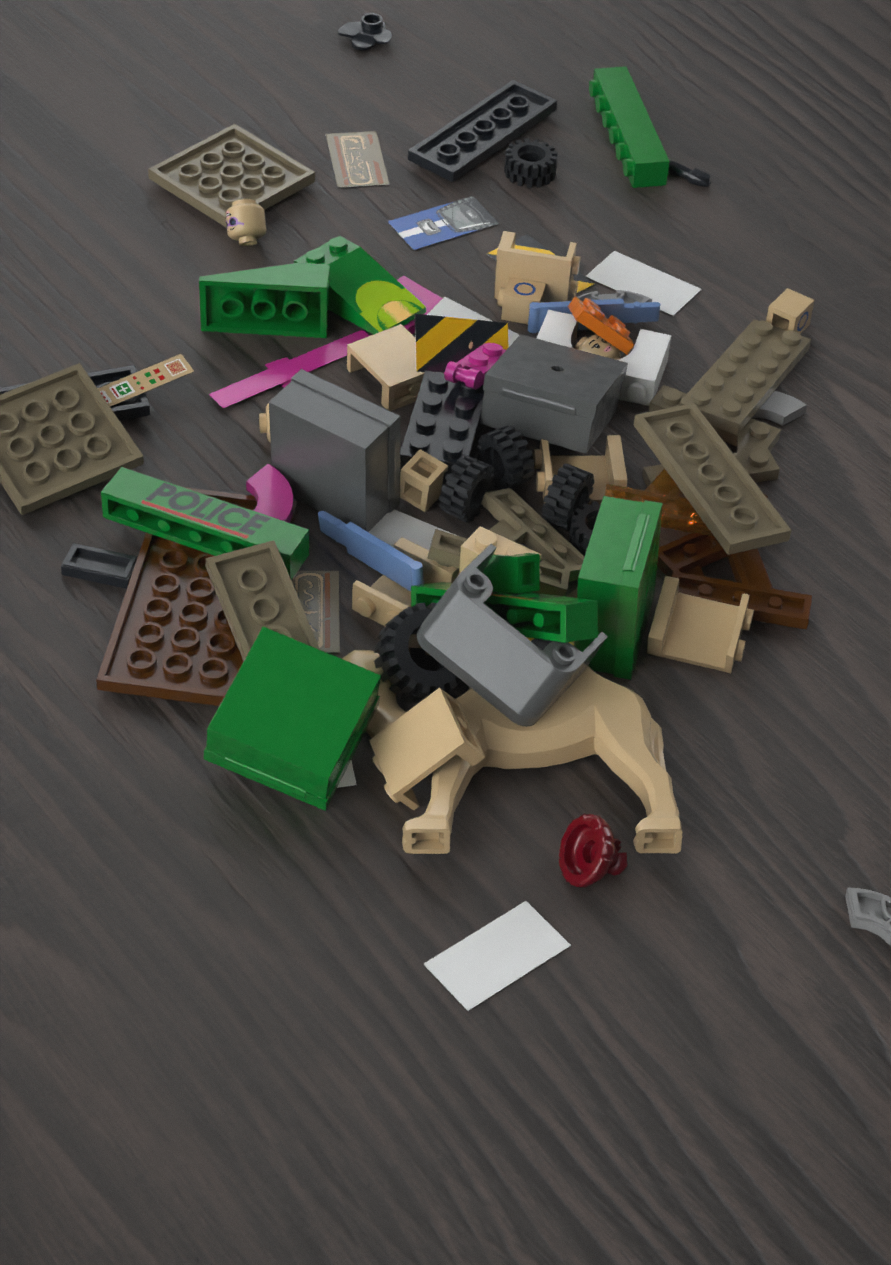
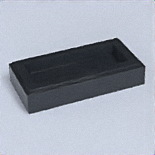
(98, 565)

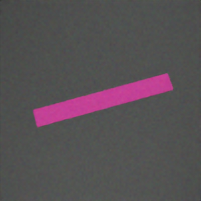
(285, 371)

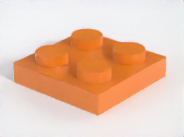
(609, 328)

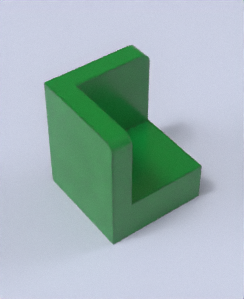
(514, 573)

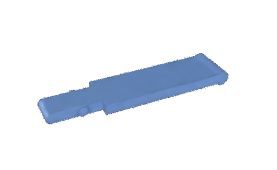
(625, 312)
(373, 551)

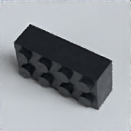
(444, 421)

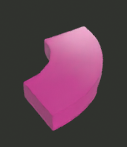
(272, 493)

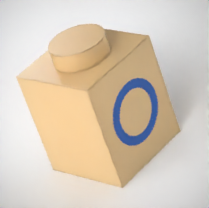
(517, 297)
(791, 311)

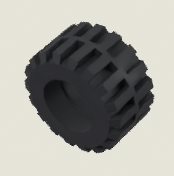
(397, 662)

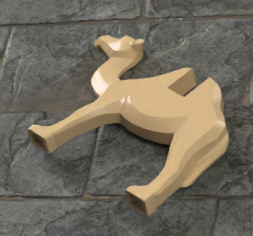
(585, 721)

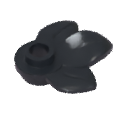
(366, 32)

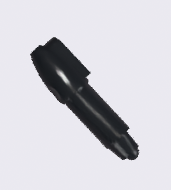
(694, 176)

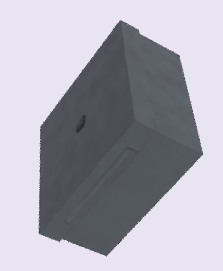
(552, 392)
(336, 450)

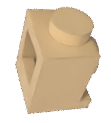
(422, 480)

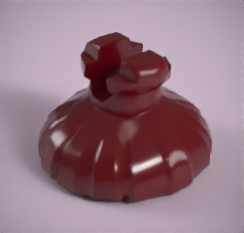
(590, 851)

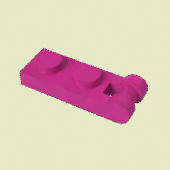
(474, 366)

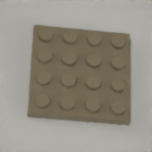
(230, 169)
(59, 439)

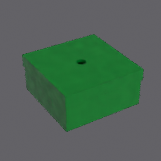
(622, 577)
(293, 718)

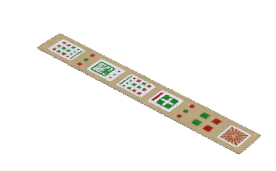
(145, 380)

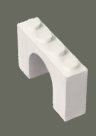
(644, 362)

